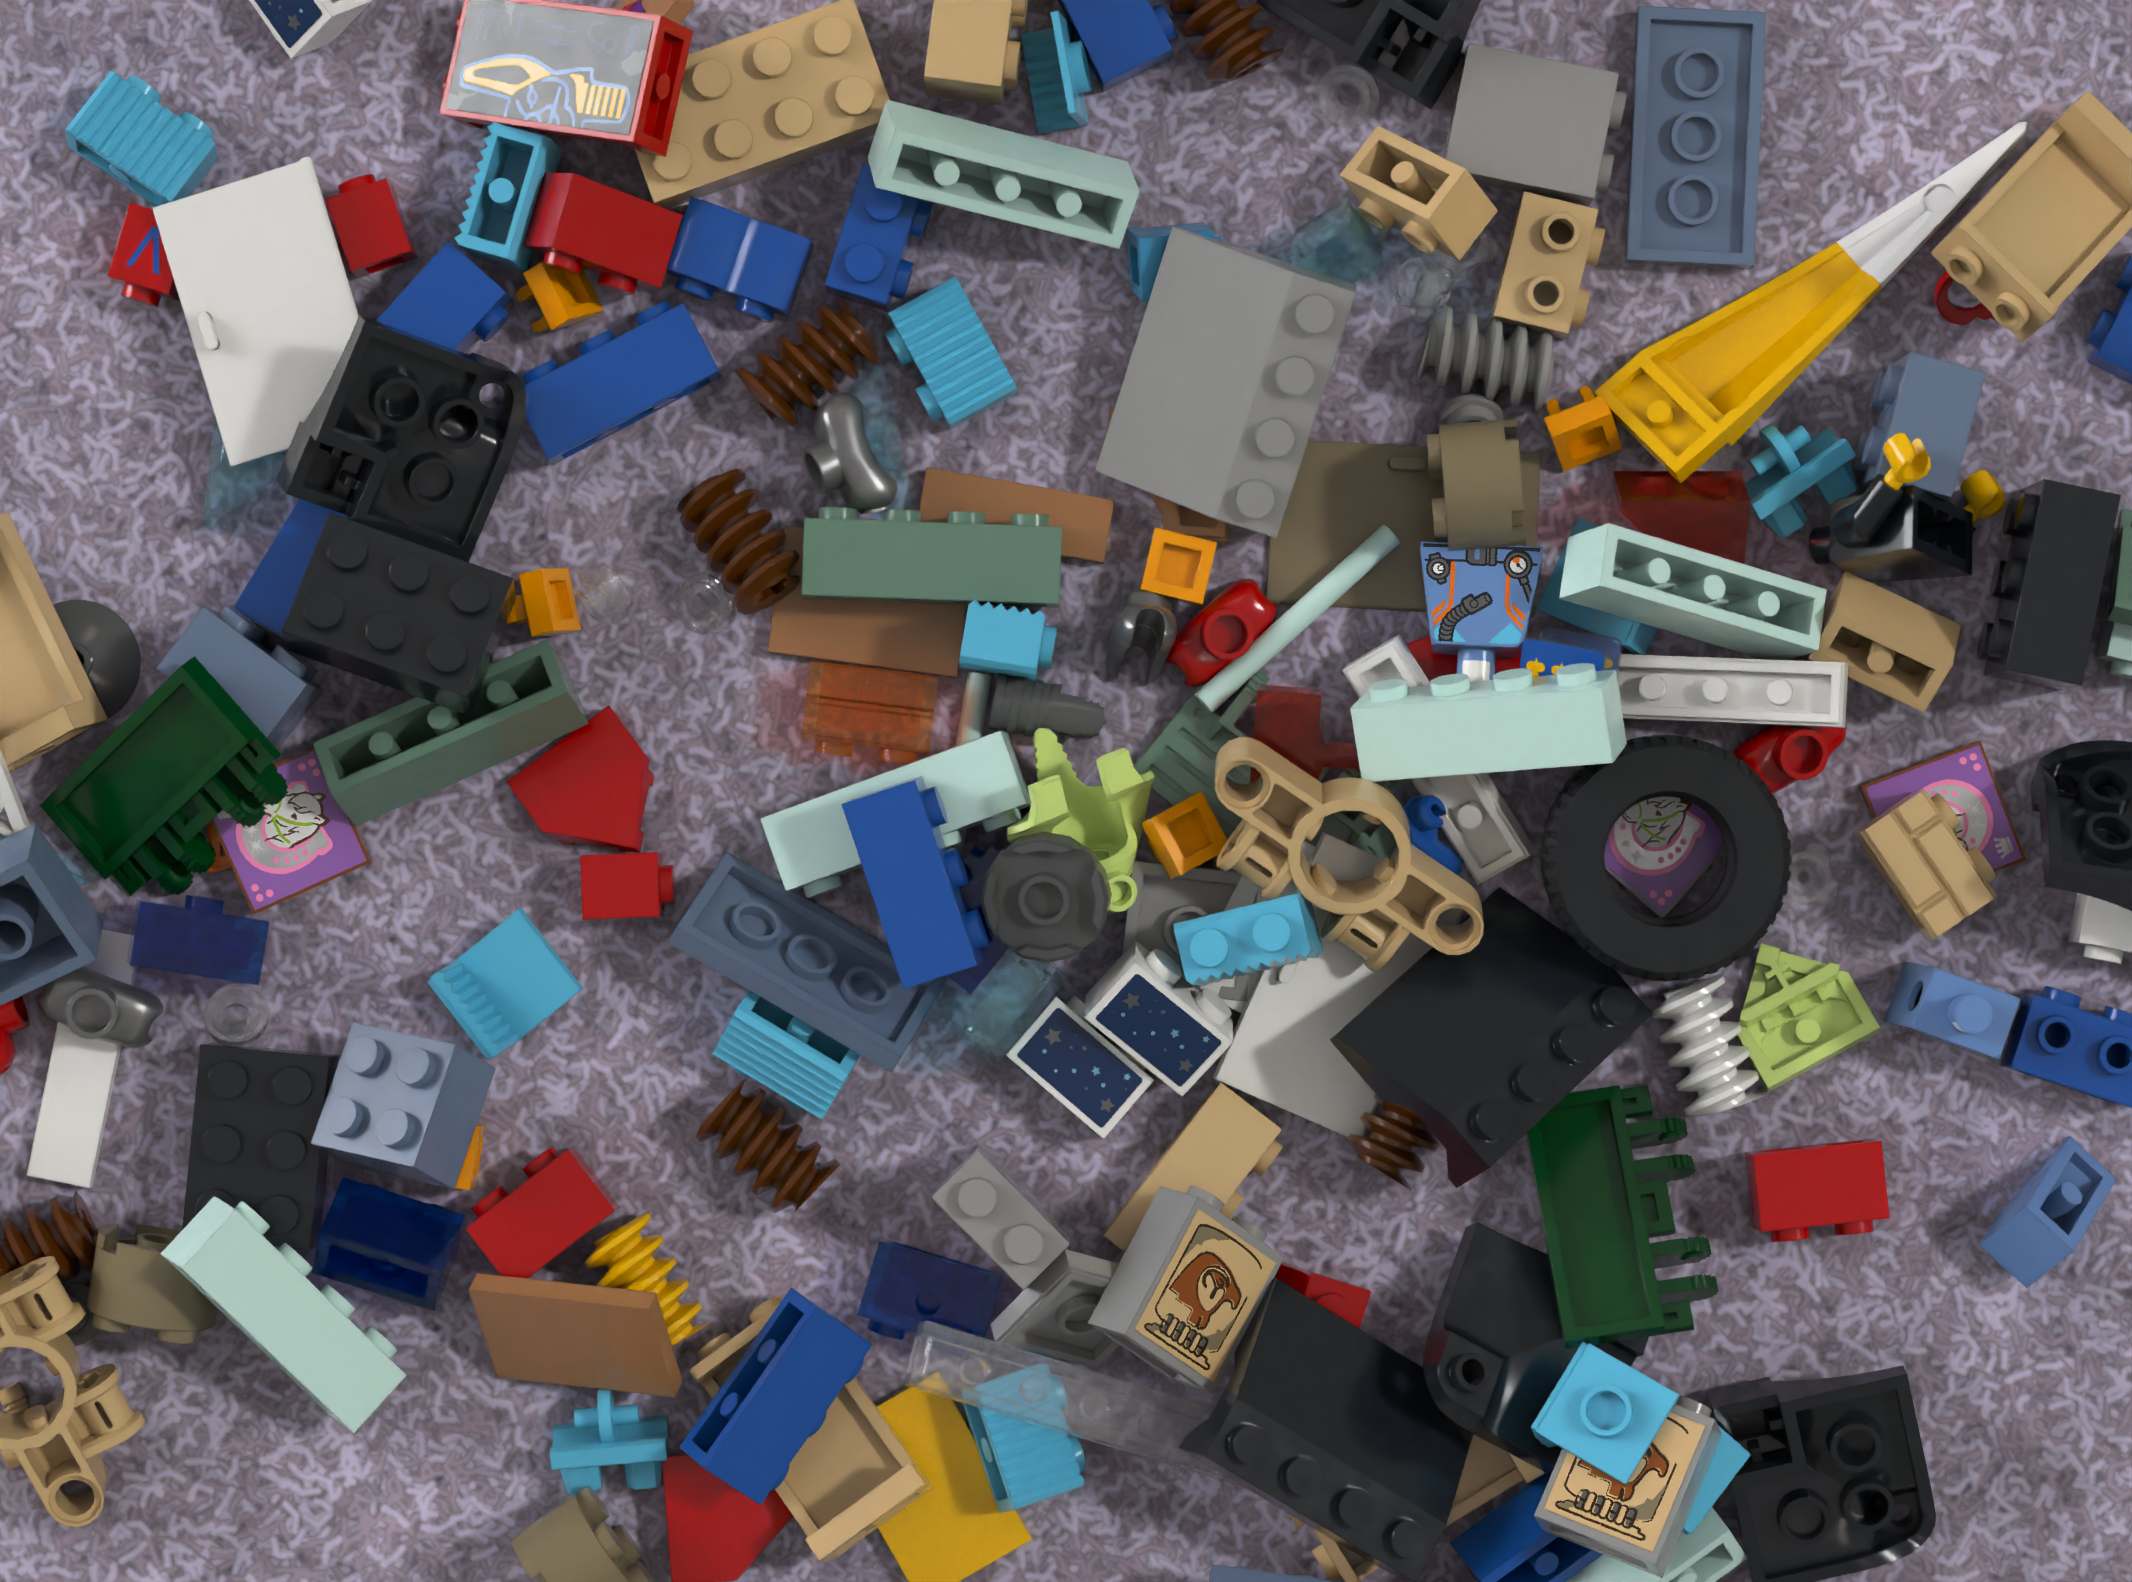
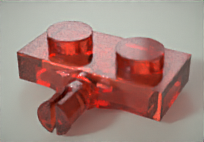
(1290, 726)

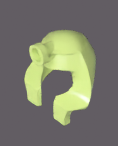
(1098, 816)

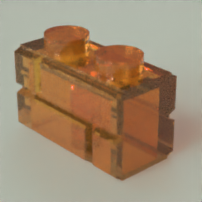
(870, 710)

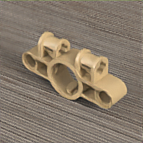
(1365, 914)
(86, 1417)

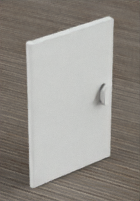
(276, 297)
(1287, 1023)

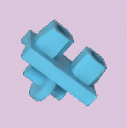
(1791, 467)
(610, 1438)

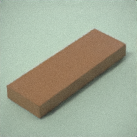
(1082, 517)

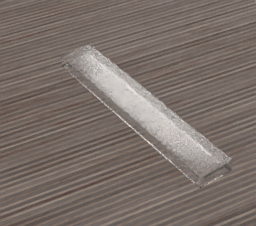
(1056, 1395)

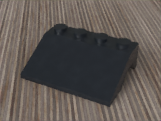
(1491, 1033)
(1336, 1433)

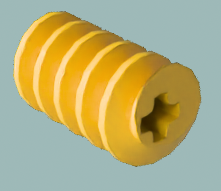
(635, 1268)

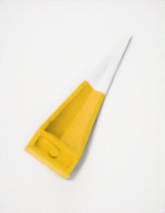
(1729, 367)

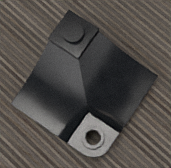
(1399, 41)
(408, 439)
(2090, 823)
(1501, 1343)
(1826, 1473)

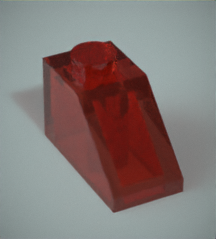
(1701, 513)

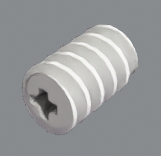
(1706, 1047)

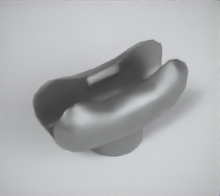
(845, 459)
(1146, 623)
(101, 1007)

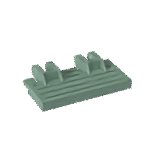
(1185, 764)

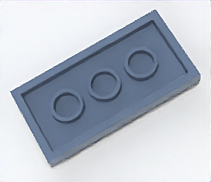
(1695, 137)
(804, 961)

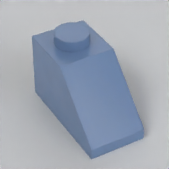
(2049, 1213)

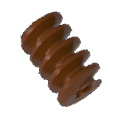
(1226, 37)
(809, 363)
(736, 542)
(1393, 1141)
(766, 1148)
(66, 1236)

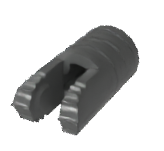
(1028, 704)

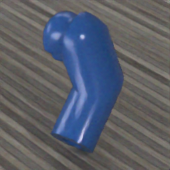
(1424, 822)

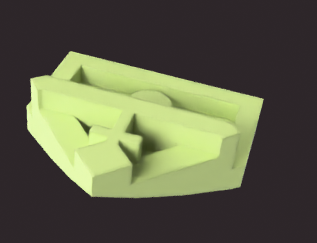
(1800, 1015)

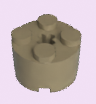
(1479, 485)
(142, 1289)
(578, 1545)

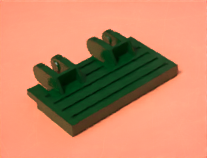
(163, 779)
(1603, 1210)

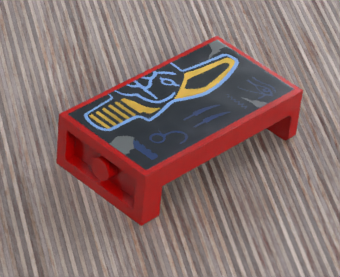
(567, 71)

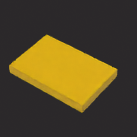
(956, 1522)

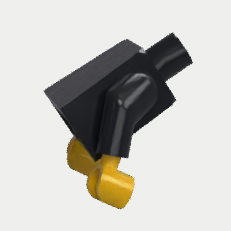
(1905, 530)

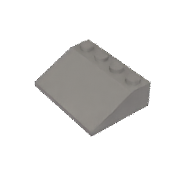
(1225, 380)

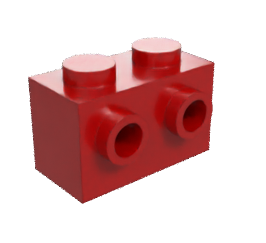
(601, 231)
(1817, 1188)
(542, 1215)

